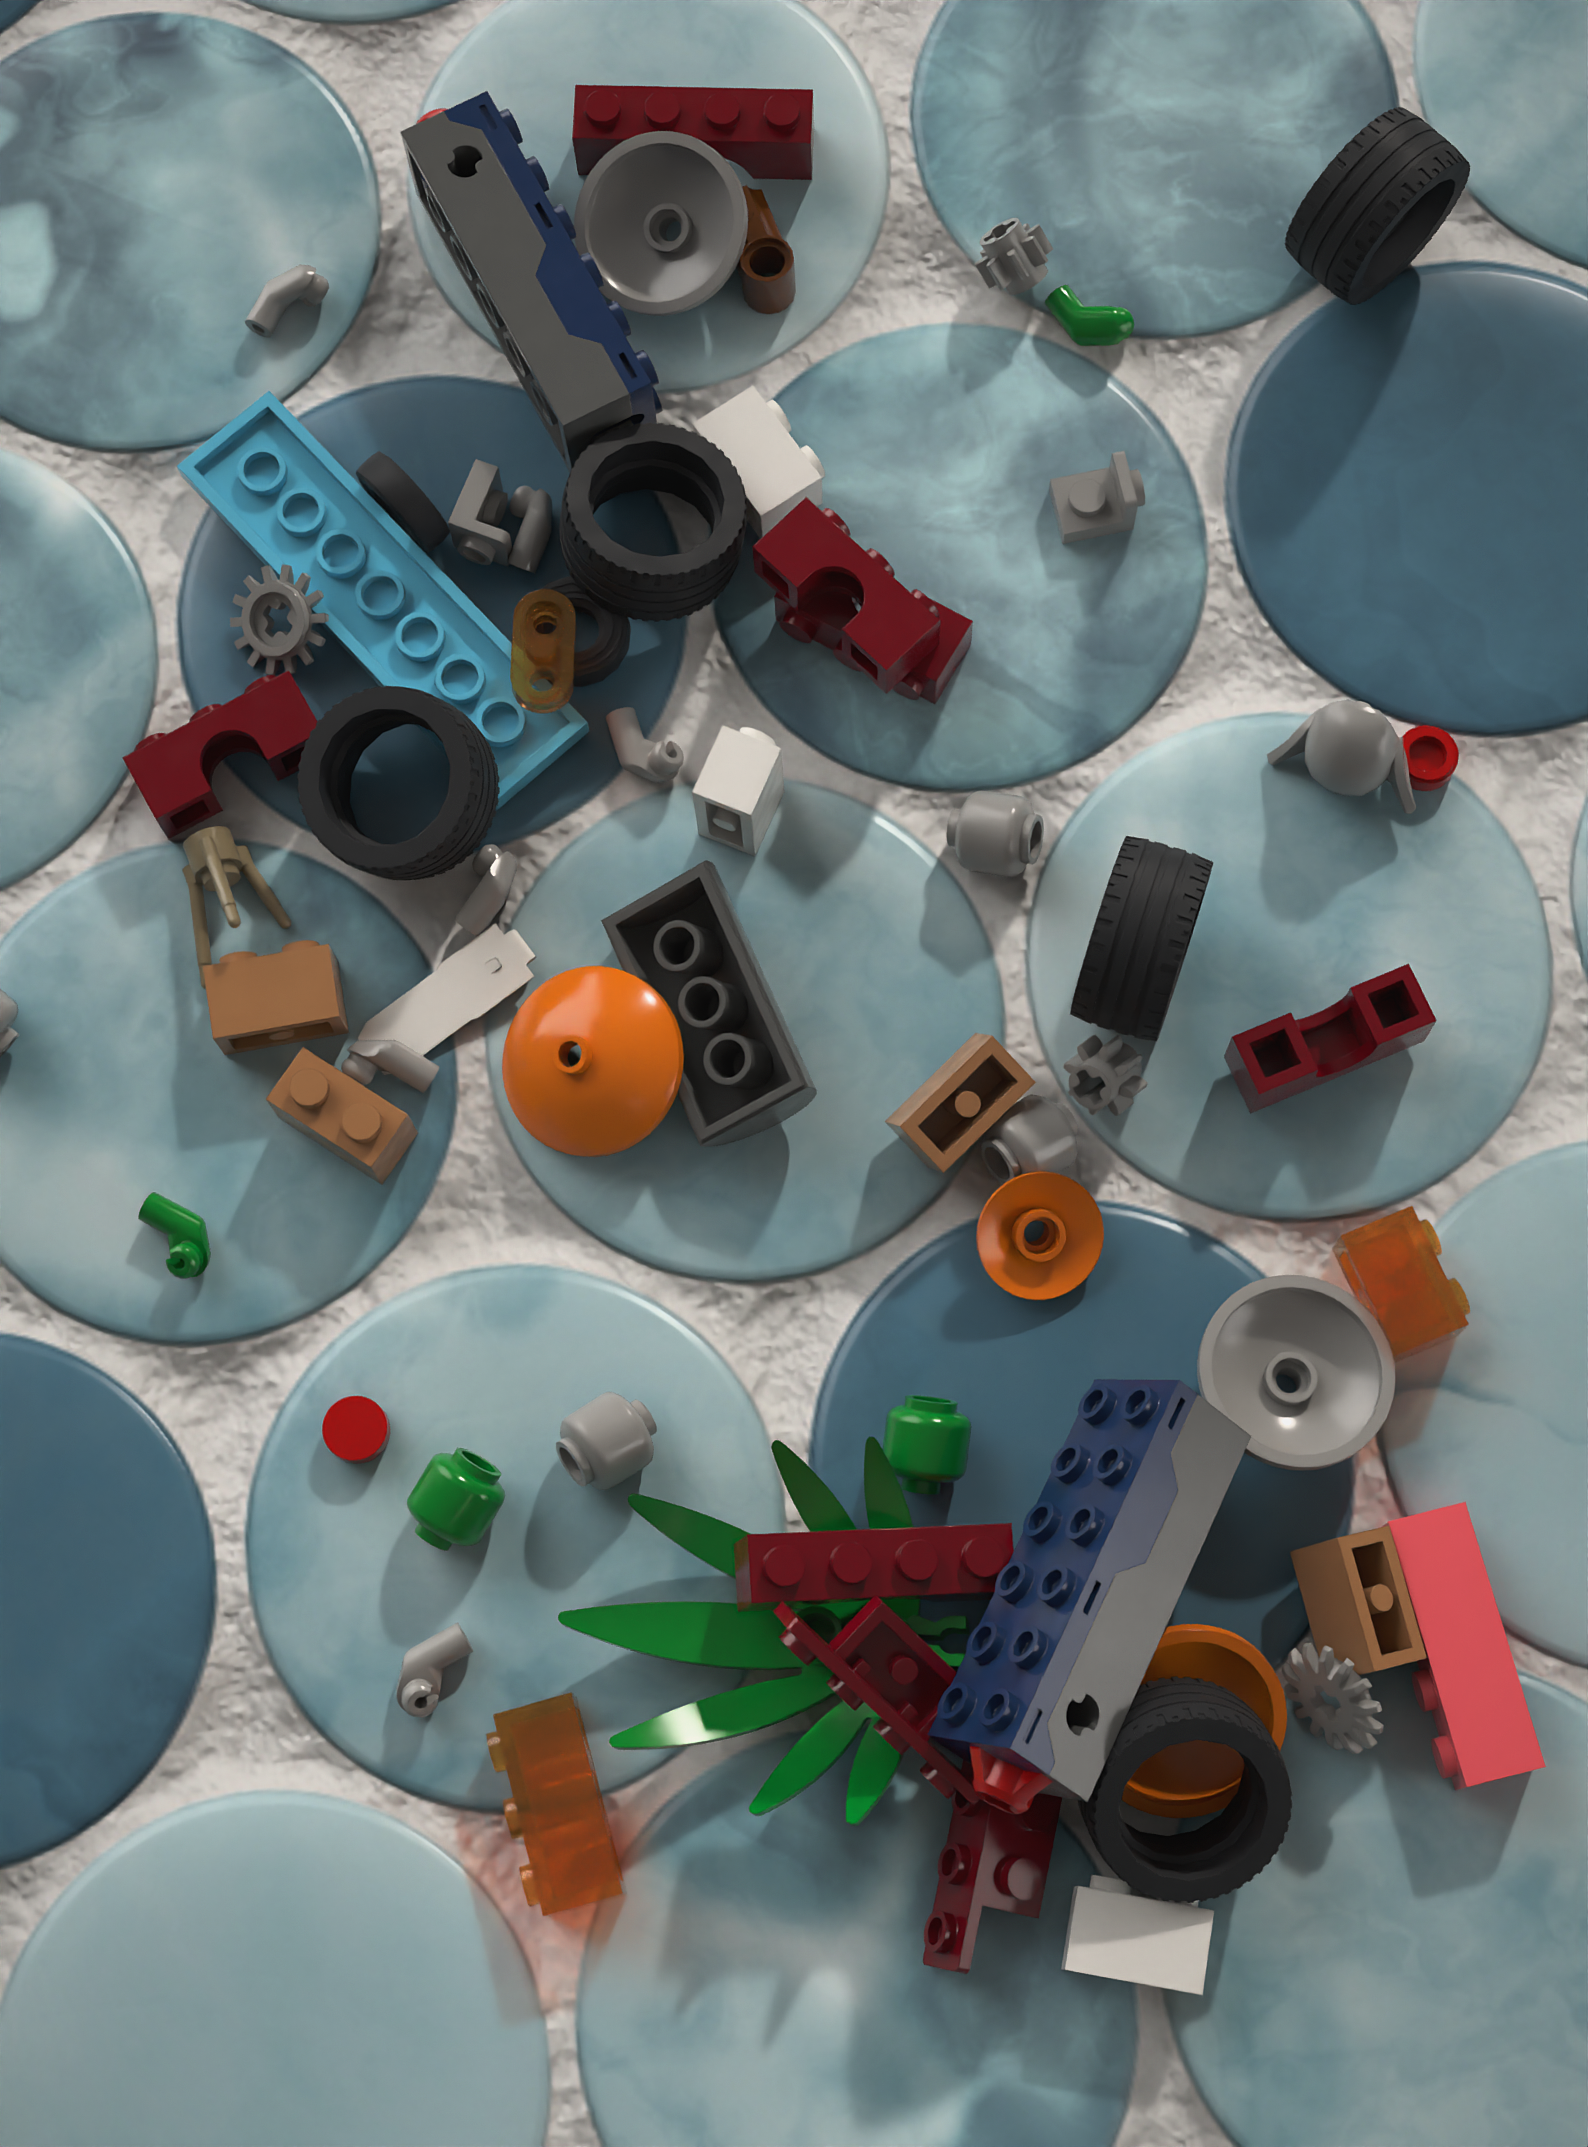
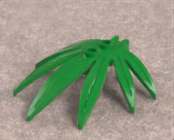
(749, 1640)

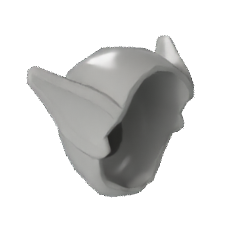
(1351, 751)

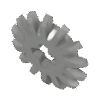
(258, 624)
(1353, 1720)

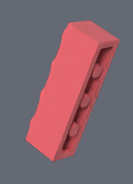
(1469, 1664)

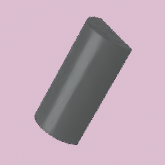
(736, 1046)

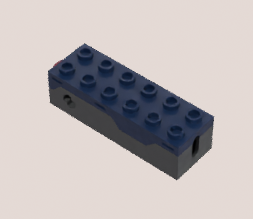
(529, 275)
(1088, 1591)

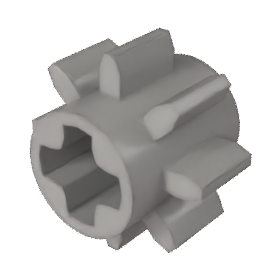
(1014, 256)
(1105, 1075)

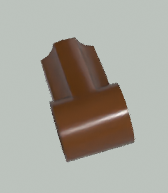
(765, 253)

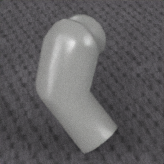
(282, 291)
(536, 528)
(640, 755)
(491, 892)
(391, 1057)
(424, 1668)

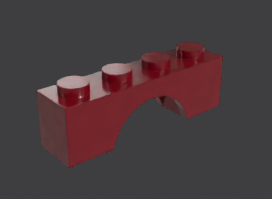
(754, 127)
(863, 1563)

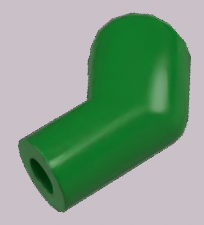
(1089, 324)
(185, 1233)

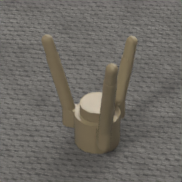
(216, 866)

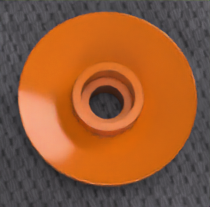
(1064, 1251)

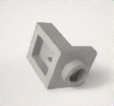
(1097, 500)
(478, 515)

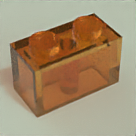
(1401, 1282)

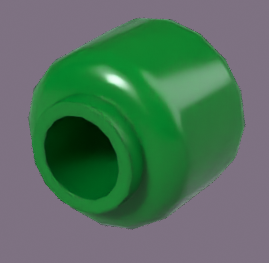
(927, 1443)
(456, 1499)

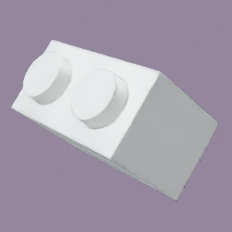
(765, 456)
(739, 789)
(1137, 1937)

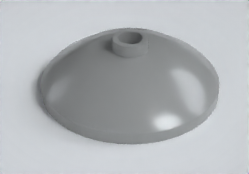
(634, 200)
(1324, 1345)

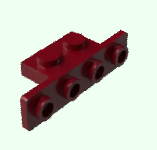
(894, 1673)
(991, 1863)

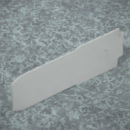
(456, 992)

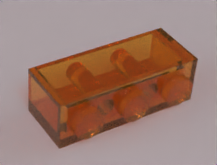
(556, 1806)

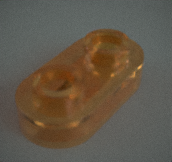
(543, 655)

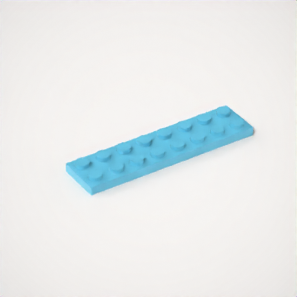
(378, 586)

